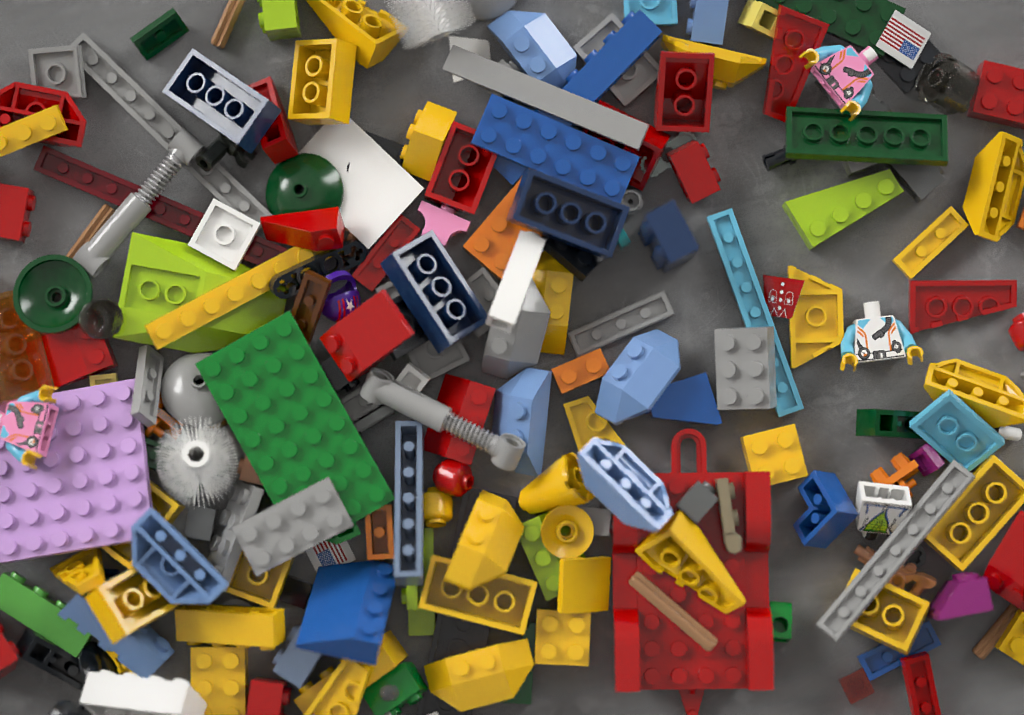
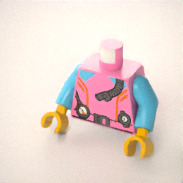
(843, 74)
(29, 425)

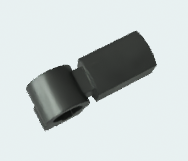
(218, 150)

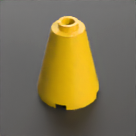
(556, 487)

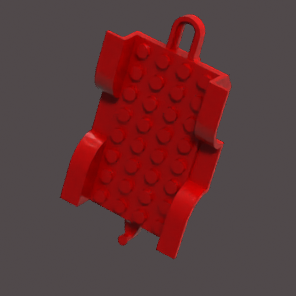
(650, 646)

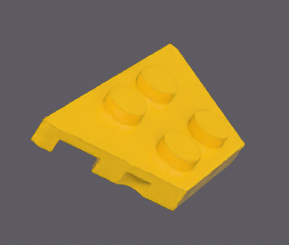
(816, 319)

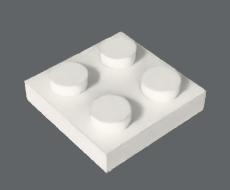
(224, 234)

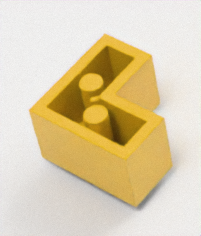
(426, 139)

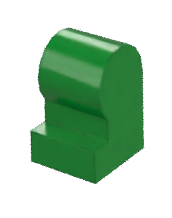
(781, 621)

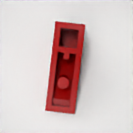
(279, 139)
(306, 229)

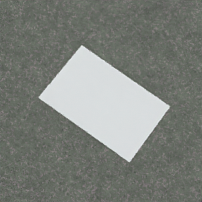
(374, 185)

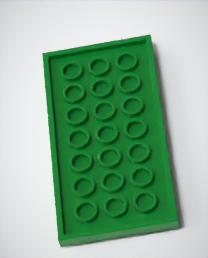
(292, 418)

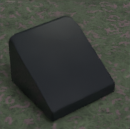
(296, 591)

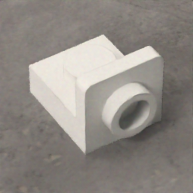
(413, 377)

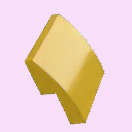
(584, 584)

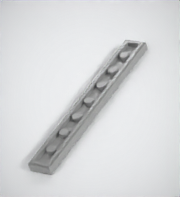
(546, 97)
(895, 551)

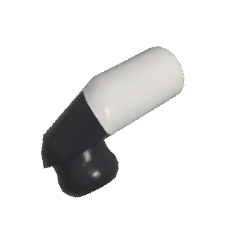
(1009, 433)

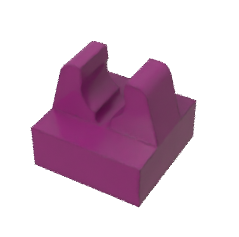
(927, 459)

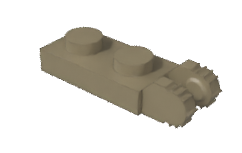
(728, 517)

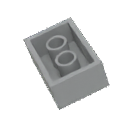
(745, 368)

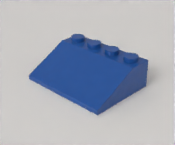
(348, 610)

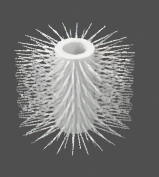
(431, 18)
(197, 462)

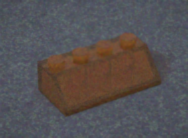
(22, 355)

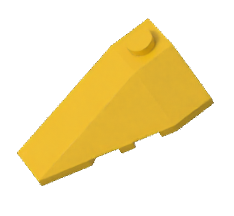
(361, 26)
(687, 556)

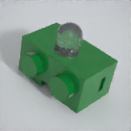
(395, 690)

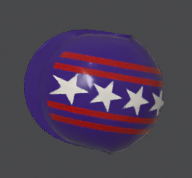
(342, 301)

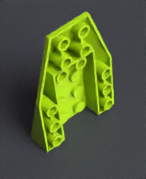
(169, 274)

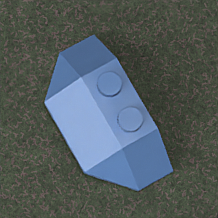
(535, 46)
(638, 377)
(523, 411)
(624, 484)
(173, 562)

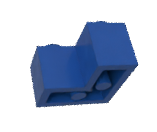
(828, 510)

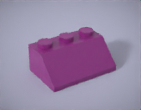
(961, 596)

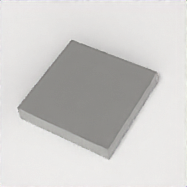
(59, 69)

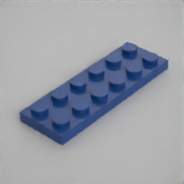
(554, 148)

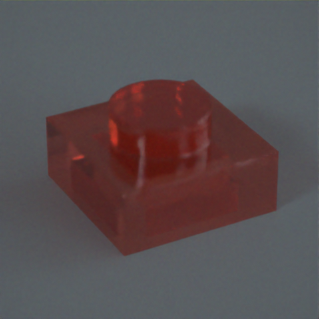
(856, 685)

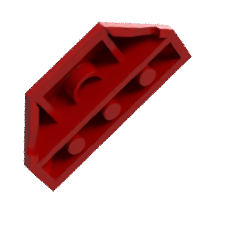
(24, 99)

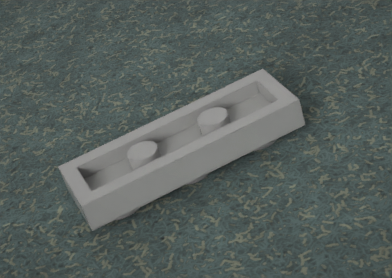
(147, 385)

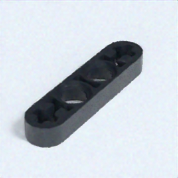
(316, 263)

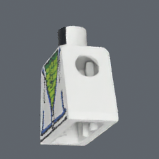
(880, 508)

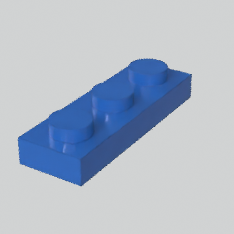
(884, 659)

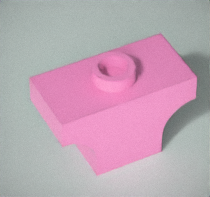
(442, 222)

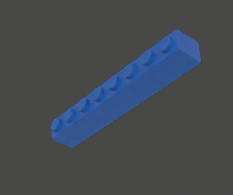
(600, 72)

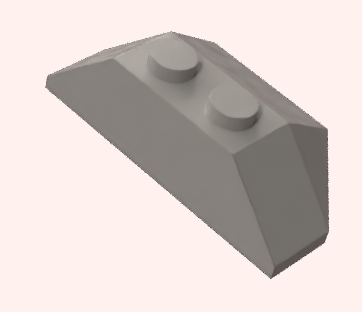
(513, 352)

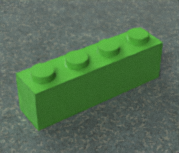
(40, 613)

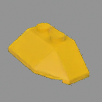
(729, 66)
(995, 187)
(556, 289)
(984, 391)
(485, 543)
(481, 675)

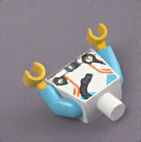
(877, 339)

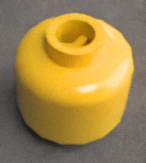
(437, 508)

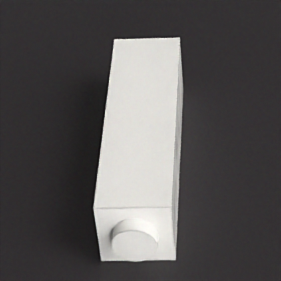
(515, 281)

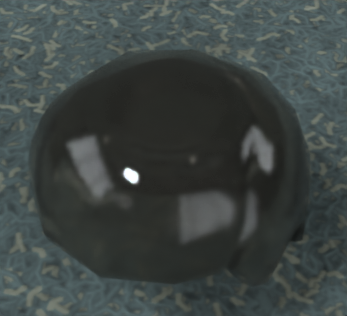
(100, 319)

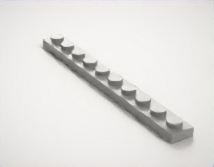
(163, 127)

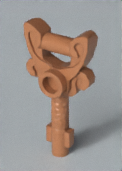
(903, 575)

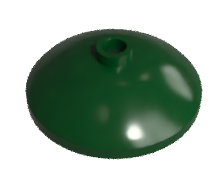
(317, 175)
(40, 284)

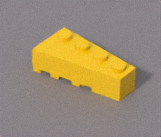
(390, 656)

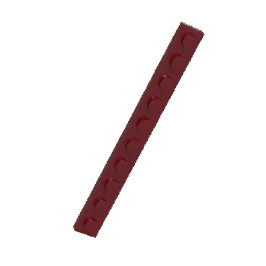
(116, 190)

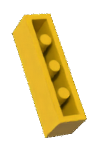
(230, 625)

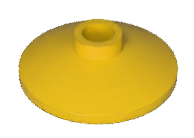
(579, 535)

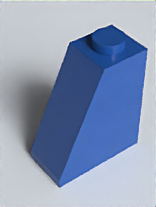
(688, 401)

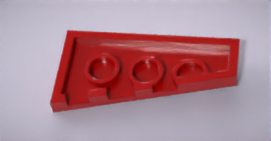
(787, 73)
(948, 301)

